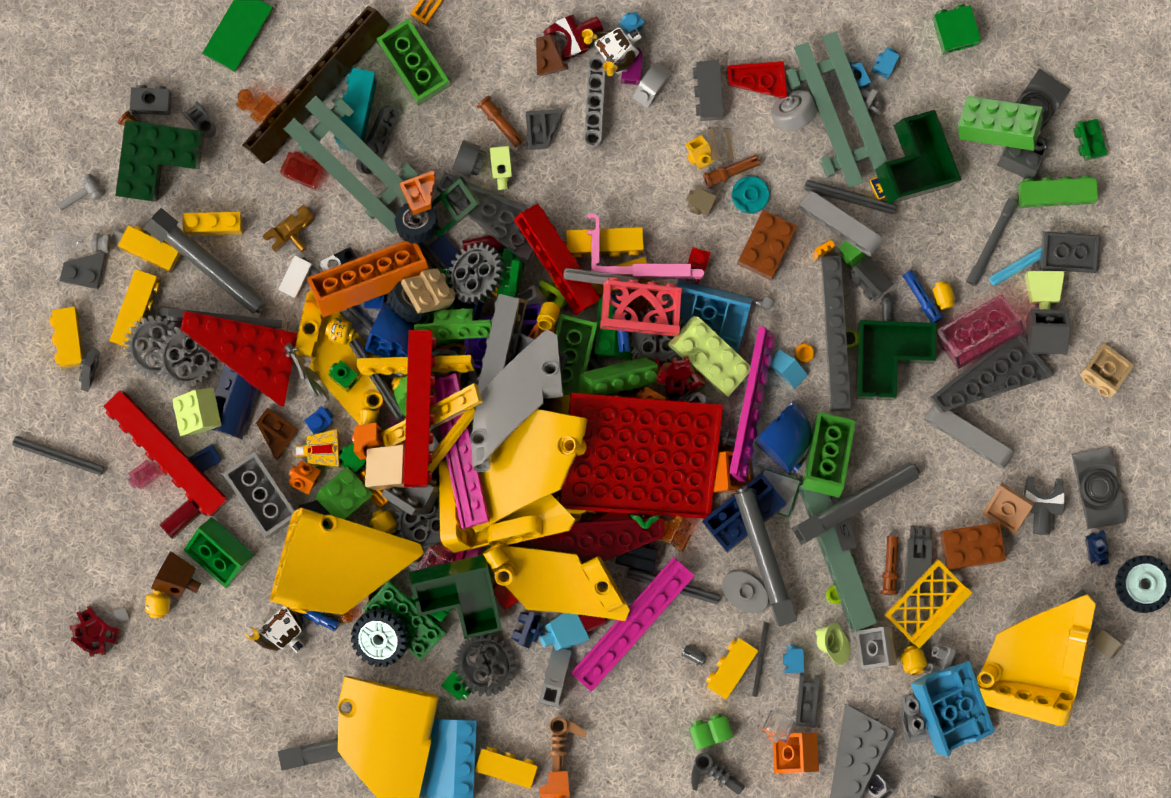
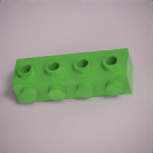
(1057, 192)
(619, 377)

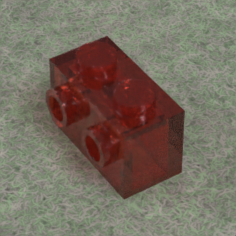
(302, 170)

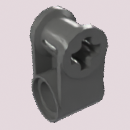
(198, 118)

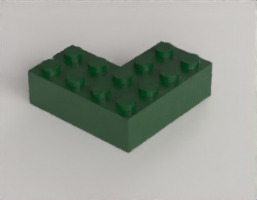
(146, 149)
(926, 163)
(882, 347)
(462, 586)

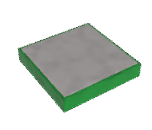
(786, 488)

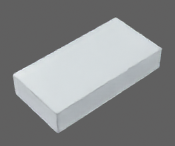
(295, 276)

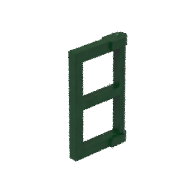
(457, 217)

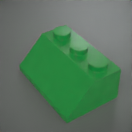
(607, 340)
(218, 552)

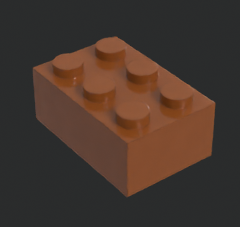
(766, 245)
(972, 546)

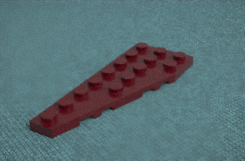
(600, 539)

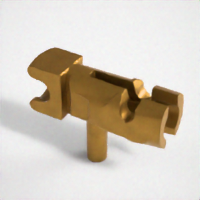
(289, 229)

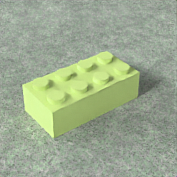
(710, 356)

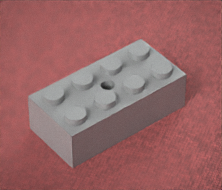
(250, 479)

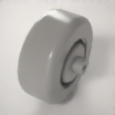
(794, 111)

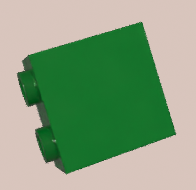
(956, 29)

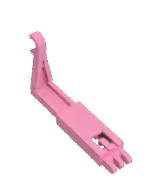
(641, 271)

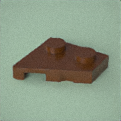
(549, 56)
(276, 432)

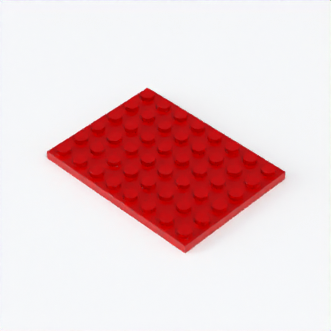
(644, 456)

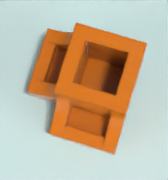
(366, 437)
(556, 786)

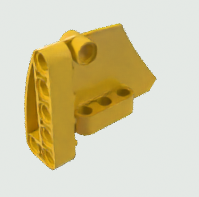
(530, 522)
(1040, 663)
(386, 735)

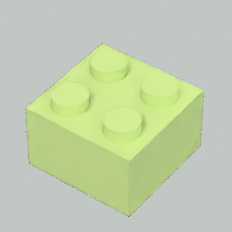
(196, 412)

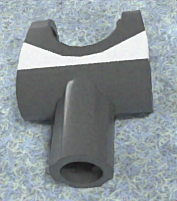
(1044, 505)

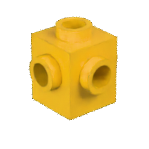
(699, 152)

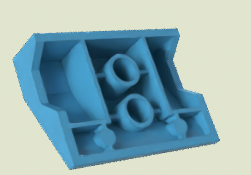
(719, 309)
(952, 707)
(451, 760)

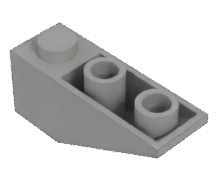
(555, 677)

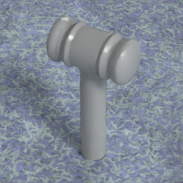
(90, 188)

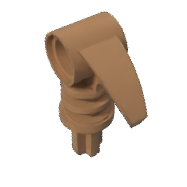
(558, 742)

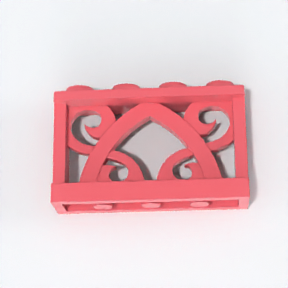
(618, 320)

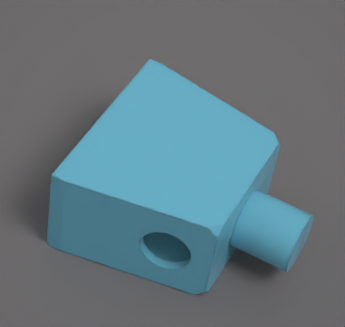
(564, 632)

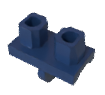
(1097, 548)
(531, 630)

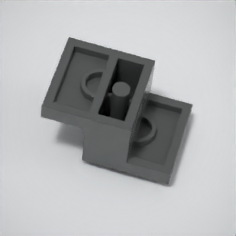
(414, 500)

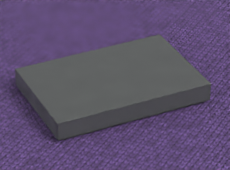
(1069, 252)

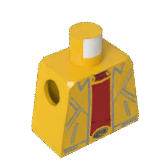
(321, 449)

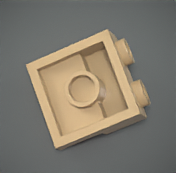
(428, 291)
(1106, 371)

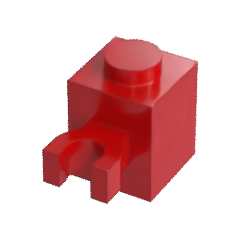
(698, 260)

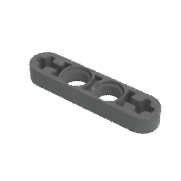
(374, 136)

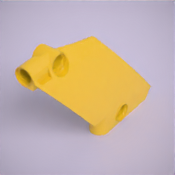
(326, 353)
(557, 581)

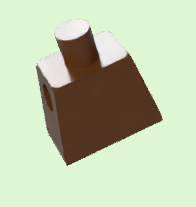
(175, 577)

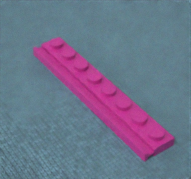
(751, 406)
(465, 481)
(640, 617)

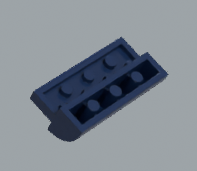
(234, 402)
(726, 521)

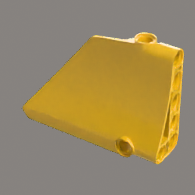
(336, 565)

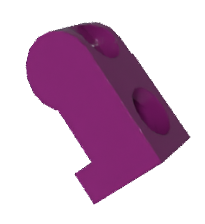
(633, 74)

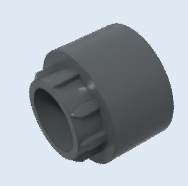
(469, 159)

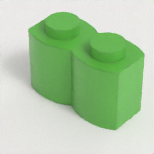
(710, 732)

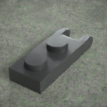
(807, 702)

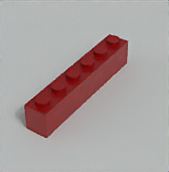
(555, 257)

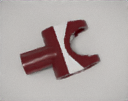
(572, 32)

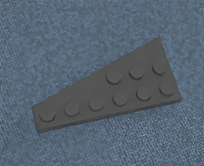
(493, 214)
(176, 315)
(995, 373)
(859, 753)

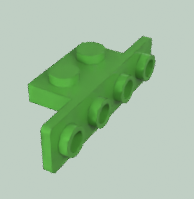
(456, 325)

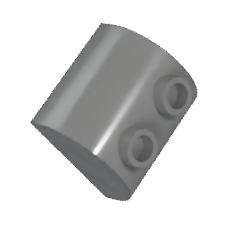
(876, 647)

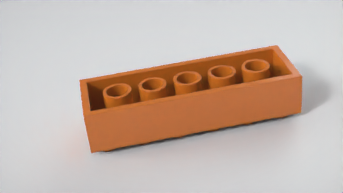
(365, 277)

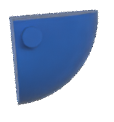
(389, 334)
(787, 438)

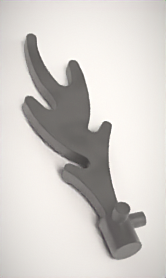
(306, 373)

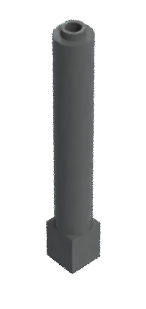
(165, 228)
(856, 502)
(765, 557)
(308, 754)

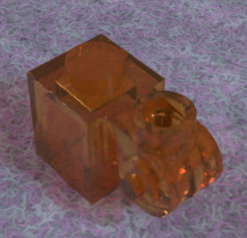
(259, 108)

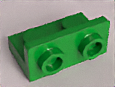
(1090, 139)
(510, 281)

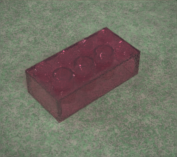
(980, 331)

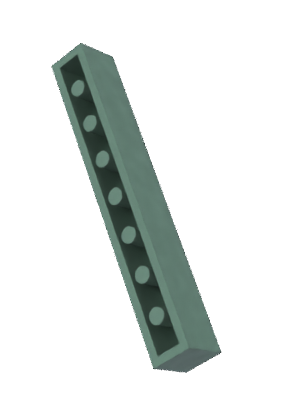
(841, 568)

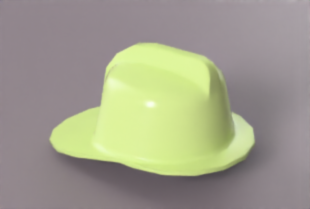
(834, 642)

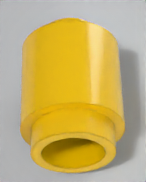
(944, 295)
(548, 315)

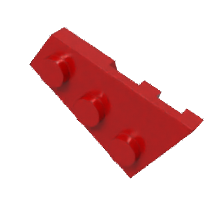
(762, 78)

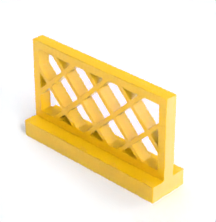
(935, 618)

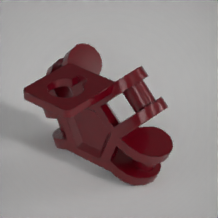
(680, 371)
(93, 631)

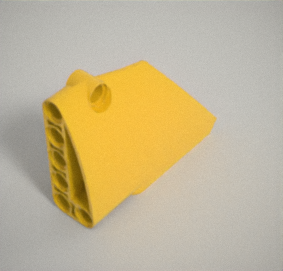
(531, 462)

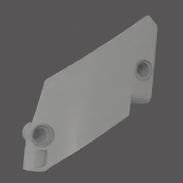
(515, 396)

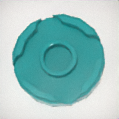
(747, 200)

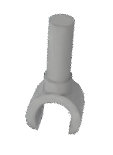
(766, 304)

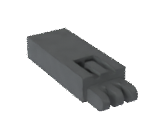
(918, 566)

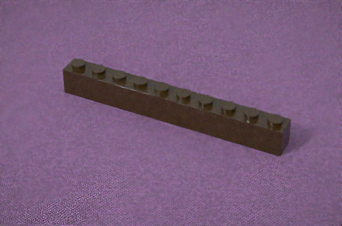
(317, 82)

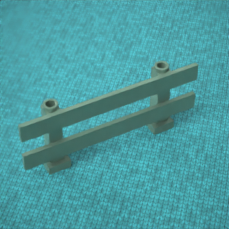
(812, 72)
(330, 121)

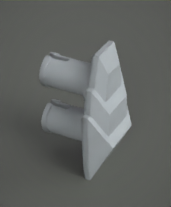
(912, 720)

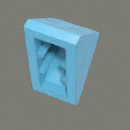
(788, 368)

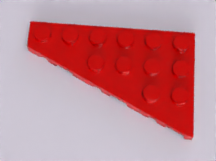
(247, 349)

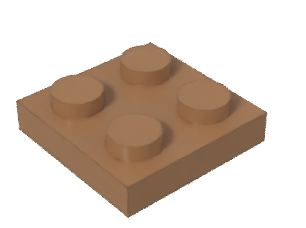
(1008, 508)

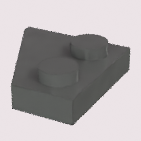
(541, 127)
(83, 271)

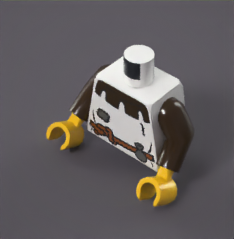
(615, 47)
(280, 631)

